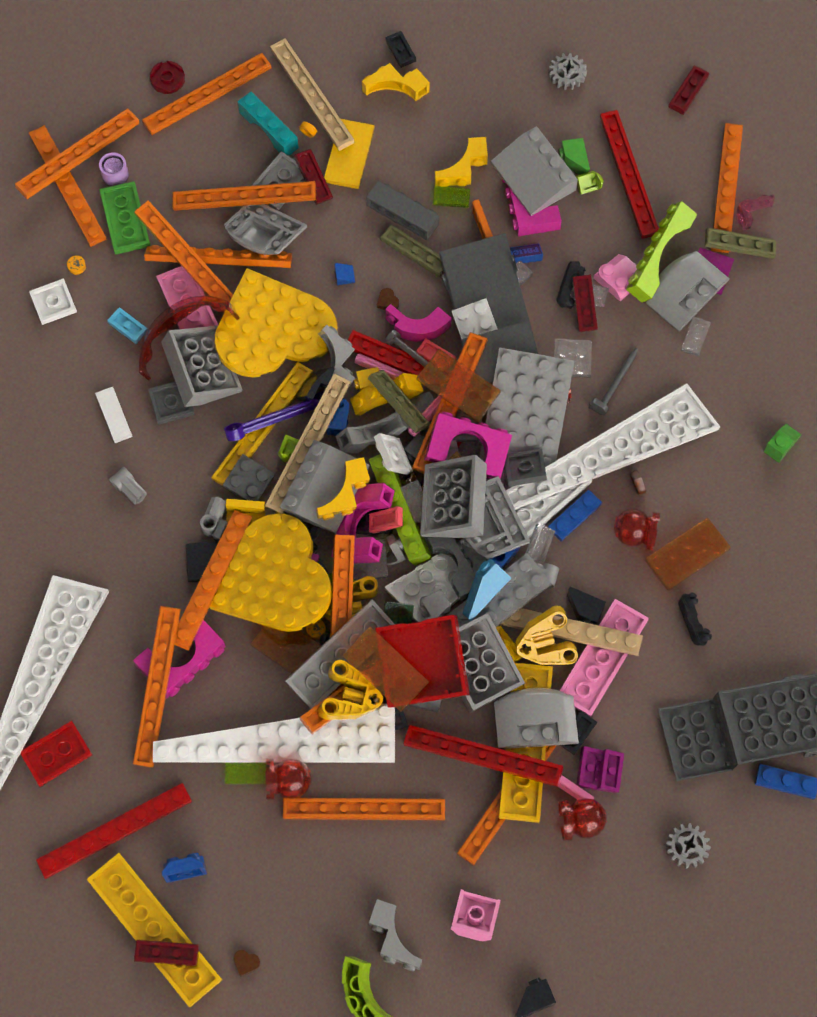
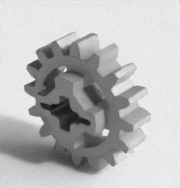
(576, 73)
(681, 842)

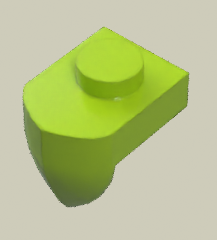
(589, 182)
(287, 448)

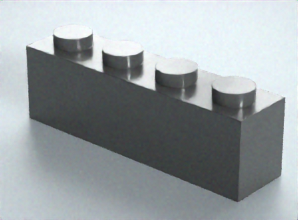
(402, 210)

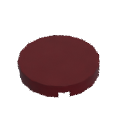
(167, 77)

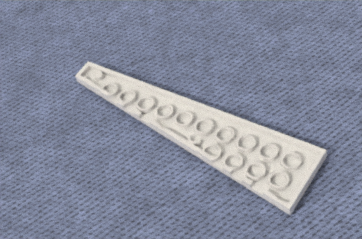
(654, 429)
(441, 568)
(56, 636)
(339, 741)

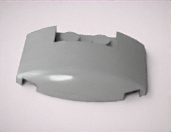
(263, 229)
(686, 288)
(501, 524)
(535, 719)

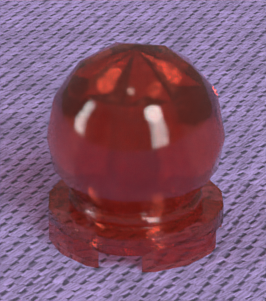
(635, 528)
(288, 779)
(583, 818)

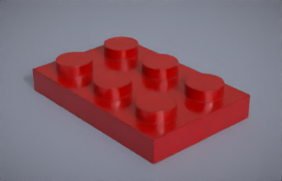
(55, 753)

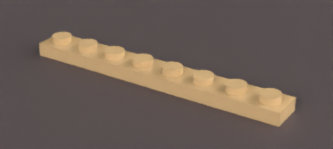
(312, 94)
(314, 431)
(583, 633)

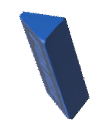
(527, 253)

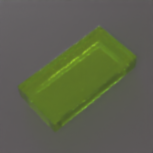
(451, 197)
(245, 773)

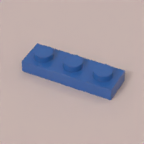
(575, 515)
(786, 781)

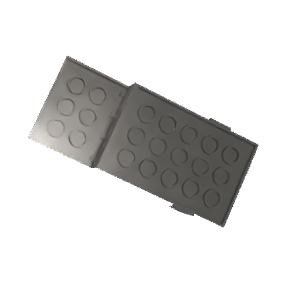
(489, 272)
(742, 726)

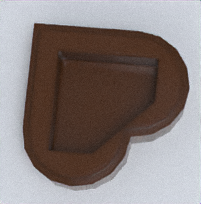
(386, 298)
(638, 482)
(246, 962)

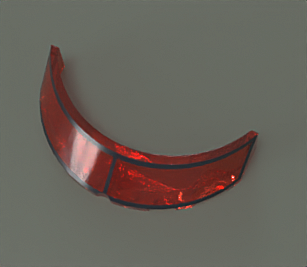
(172, 316)

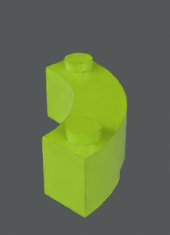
(358, 990)

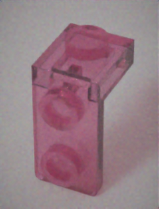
(745, 207)

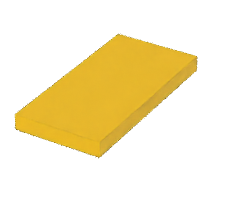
(347, 165)

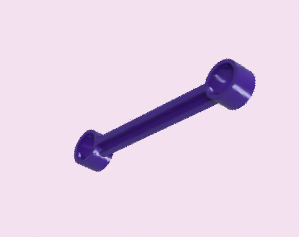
(238, 430)

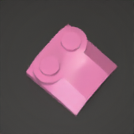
(616, 275)
(475, 916)

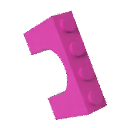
(543, 221)
(494, 441)
(367, 499)
(207, 647)

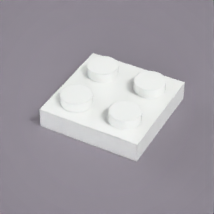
(53, 301)
(474, 318)
(393, 454)

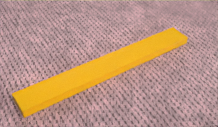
(279, 400)

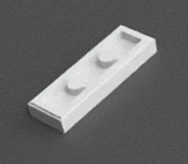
(113, 414)

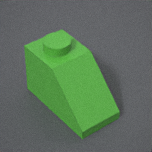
(575, 155)
(782, 442)

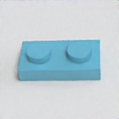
(127, 325)

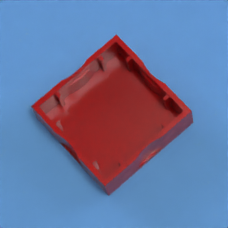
(435, 652)

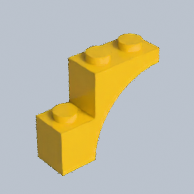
(388, 78)
(461, 172)
(371, 398)
(355, 475)

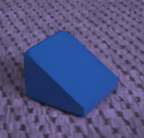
(344, 274)

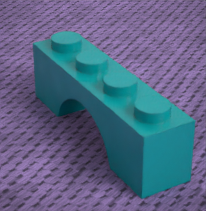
(257, 112)

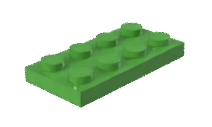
(124, 226)

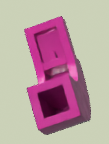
(419, 329)

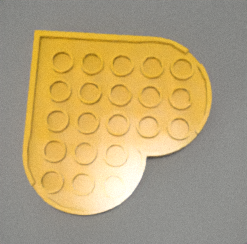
(272, 326)
(274, 577)

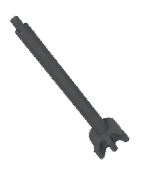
(393, 337)
(601, 406)

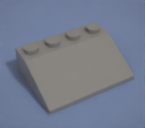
(534, 171)
(197, 366)
(317, 484)
(454, 498)
(487, 663)

